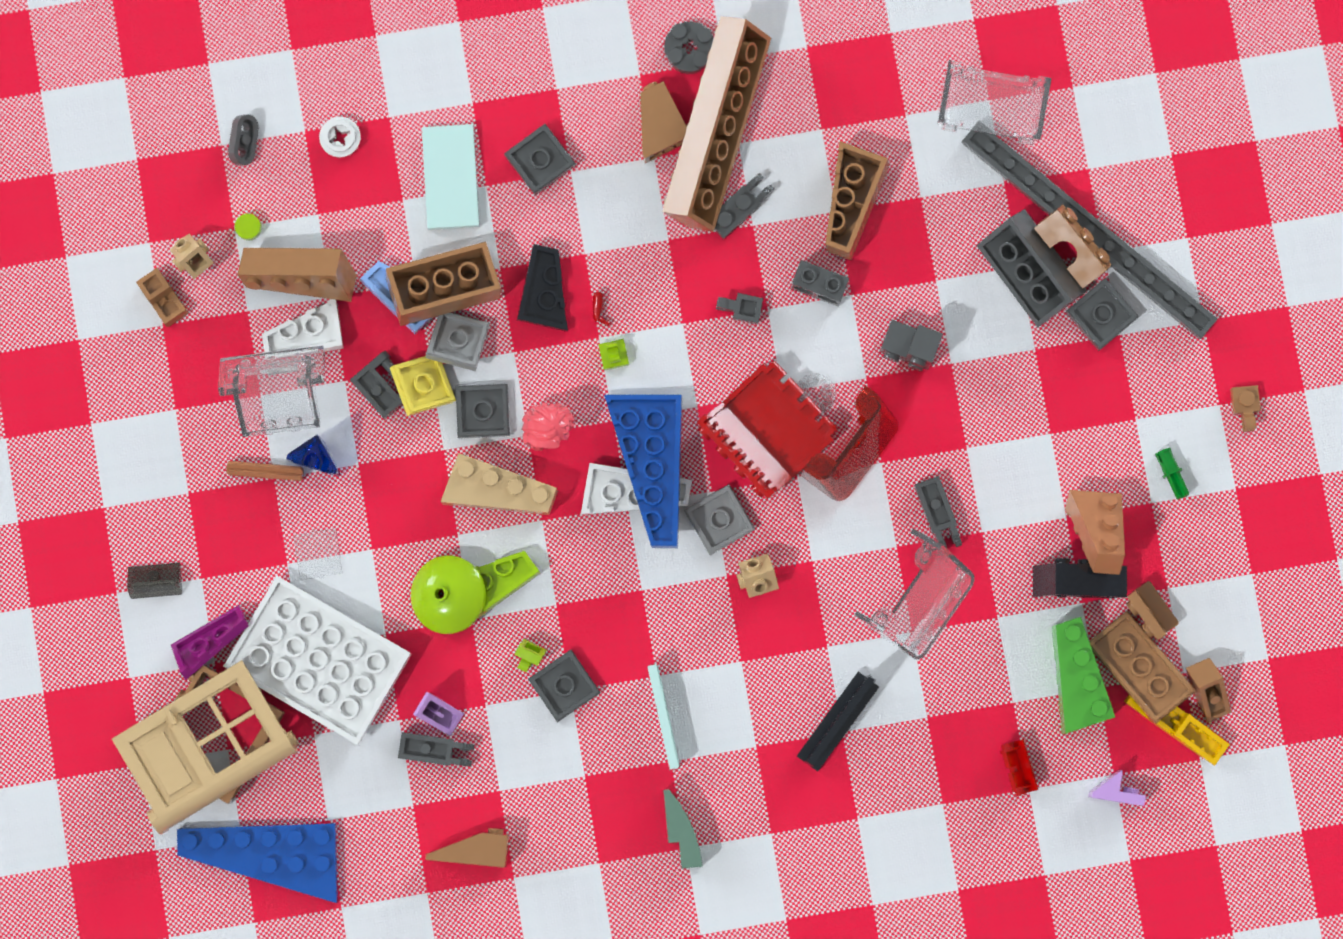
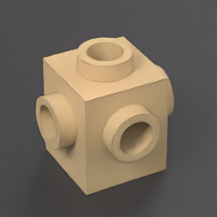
(191, 255)
(757, 576)

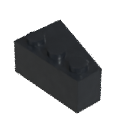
(1077, 580)

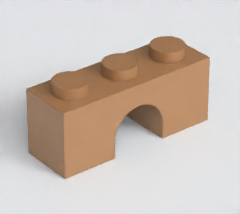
(1063, 226)

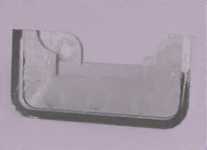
(993, 103)

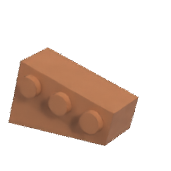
(1100, 527)

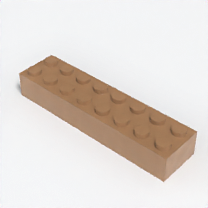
(716, 123)

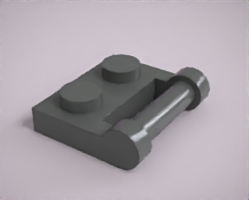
(375, 388)

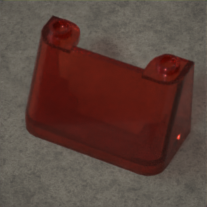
(840, 477)

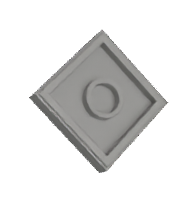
(458, 340)
(719, 519)

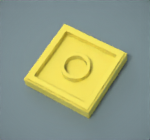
(422, 385)

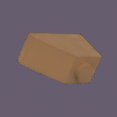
(1209, 689)

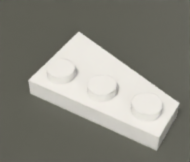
(312, 329)

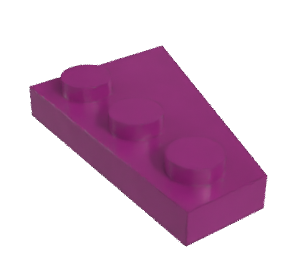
(205, 642)

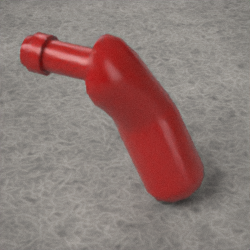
(597, 308)

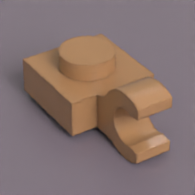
(1246, 402)

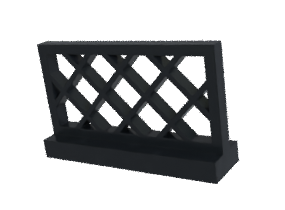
(838, 721)

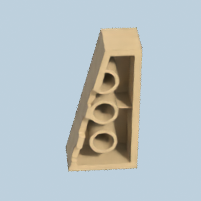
(490, 487)

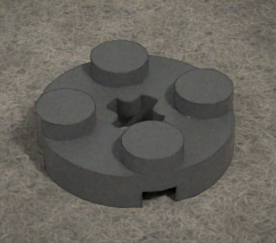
(682, 34)

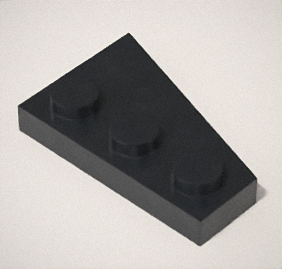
(542, 291)

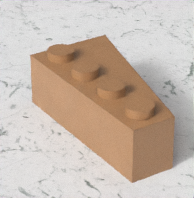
(855, 189)
(299, 271)

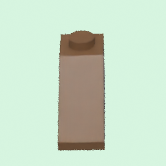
(481, 849)

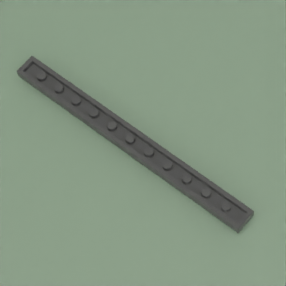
(1122, 256)

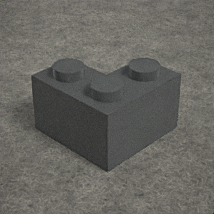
(911, 345)

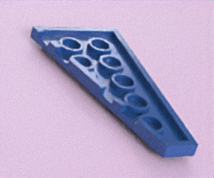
(651, 448)
(282, 855)

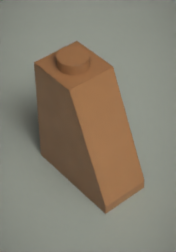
(660, 121)

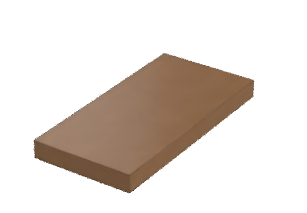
(1141, 667)

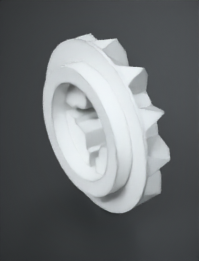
(328, 135)

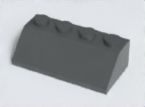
(1030, 268)

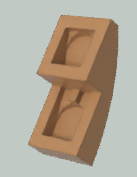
(162, 297)

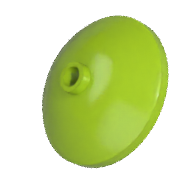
(462, 597)

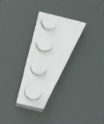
(611, 490)

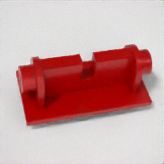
(1019, 764)

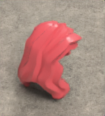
(546, 426)

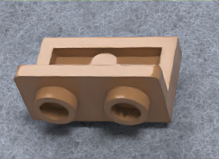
(1152, 609)

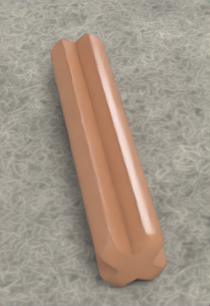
(268, 471)

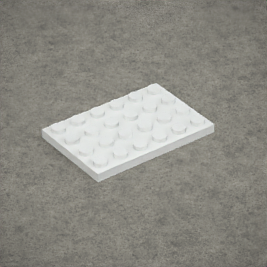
(318, 660)

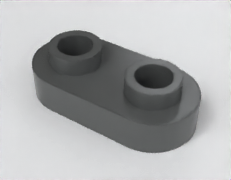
(244, 140)

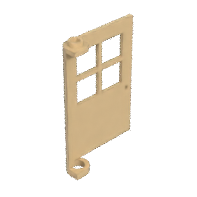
(172, 763)

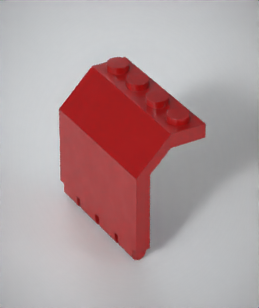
(767, 429)

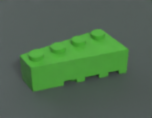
(1079, 681)

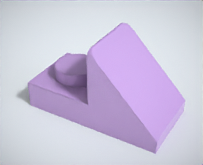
(1110, 790)

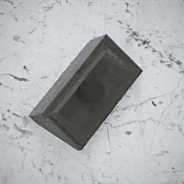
(154, 580)

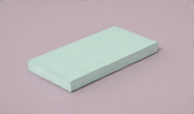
(450, 177)

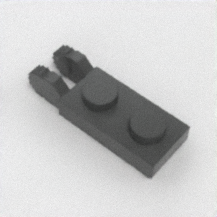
(740, 207)
(937, 510)
(431, 749)

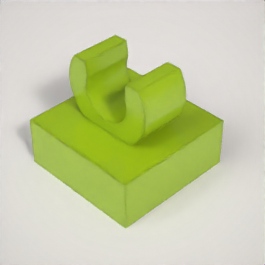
(613, 354)
(530, 654)

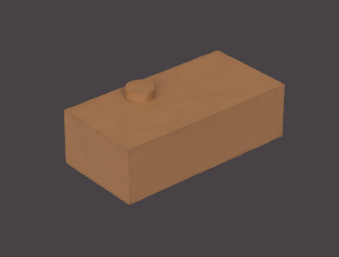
(443, 283)

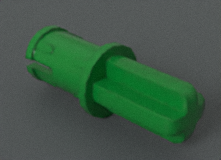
(1172, 473)

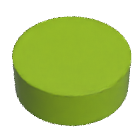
(248, 227)

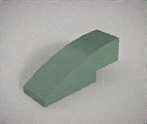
(681, 831)

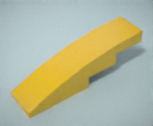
(1189, 733)

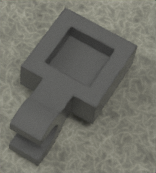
(745, 307)

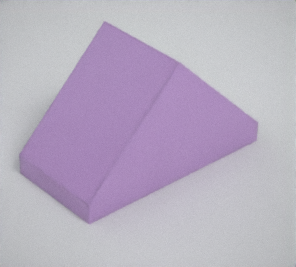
(438, 713)

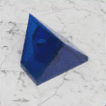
(314, 455)

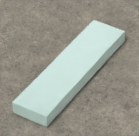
(663, 716)

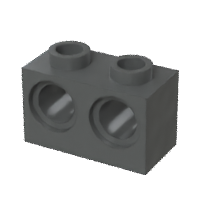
(819, 283)

